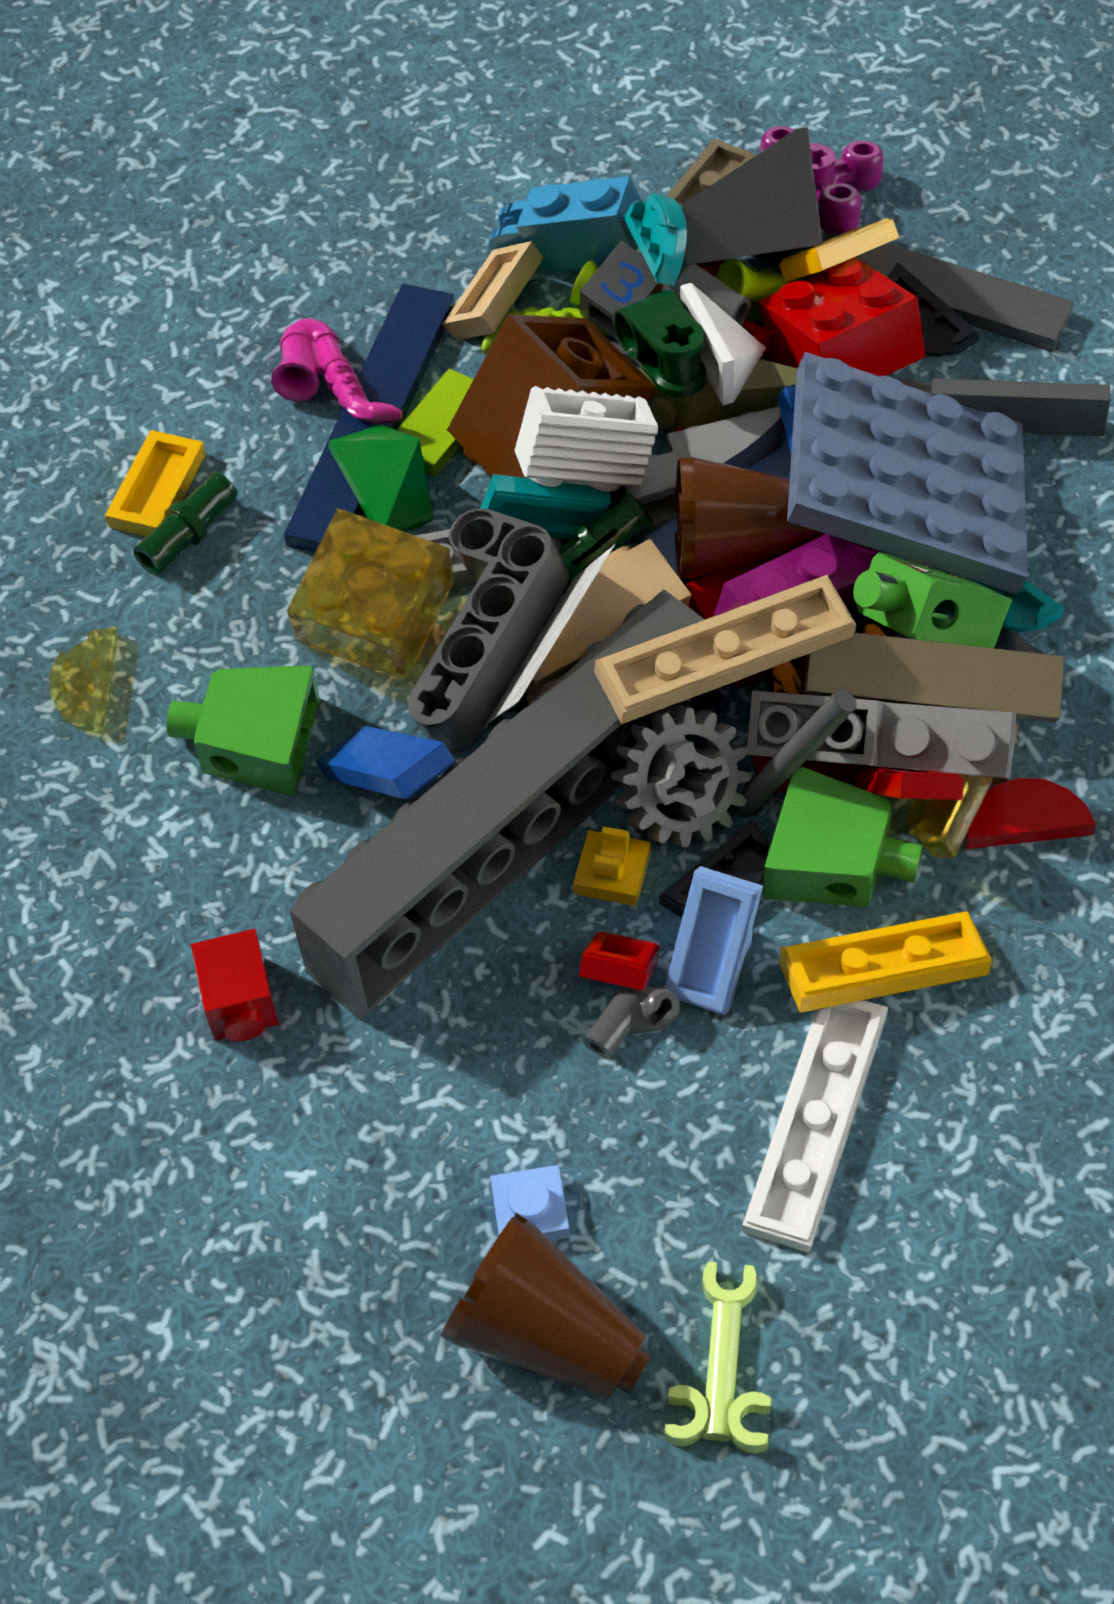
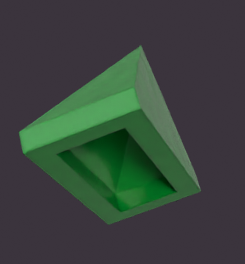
(386, 476)

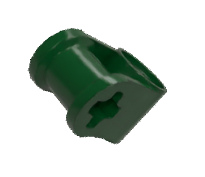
(663, 342)

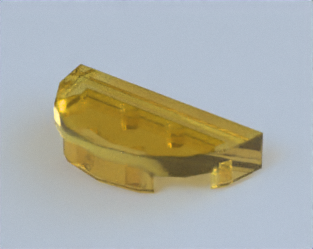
(84, 680)
(944, 823)

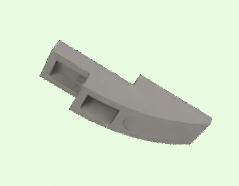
(731, 441)
(890, 735)

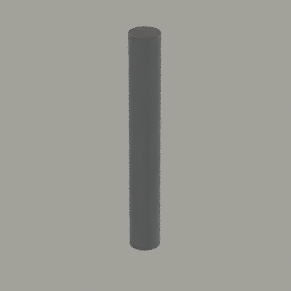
(796, 751)

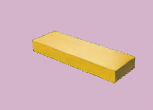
(884, 961)

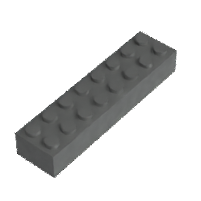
(476, 827)

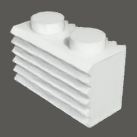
(585, 438)

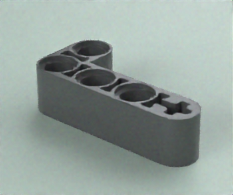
(515, 592)

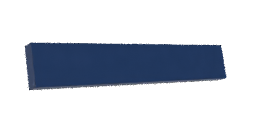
(389, 377)

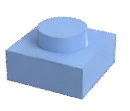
(534, 1195)

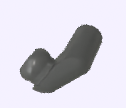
(631, 1013)

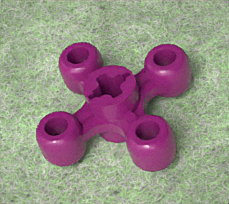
(839, 179)

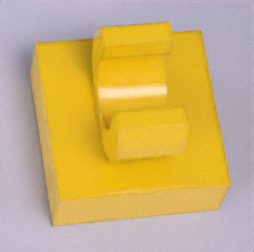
(612, 866)

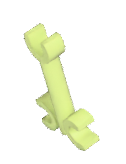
(718, 1413)

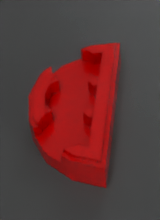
(1028, 812)

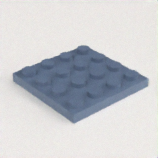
(908, 473)

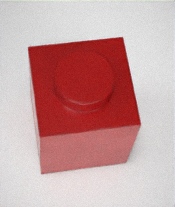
(234, 986)

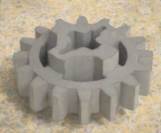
(658, 764)

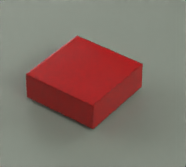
(620, 960)

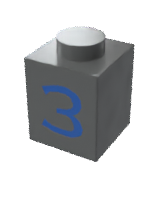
(615, 284)

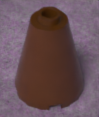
(731, 518)
(546, 1316)

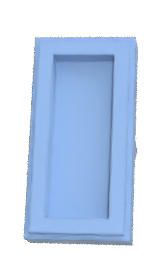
(713, 939)

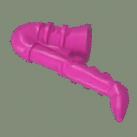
(314, 349)

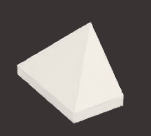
(728, 348)

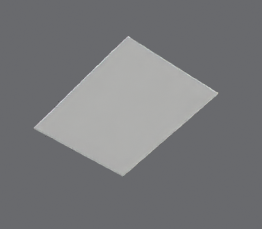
(548, 636)

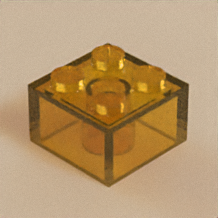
(371, 594)

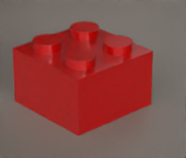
(845, 316)

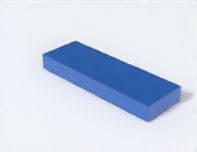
(386, 761)

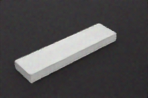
(814, 1124)

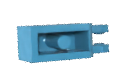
(569, 222)

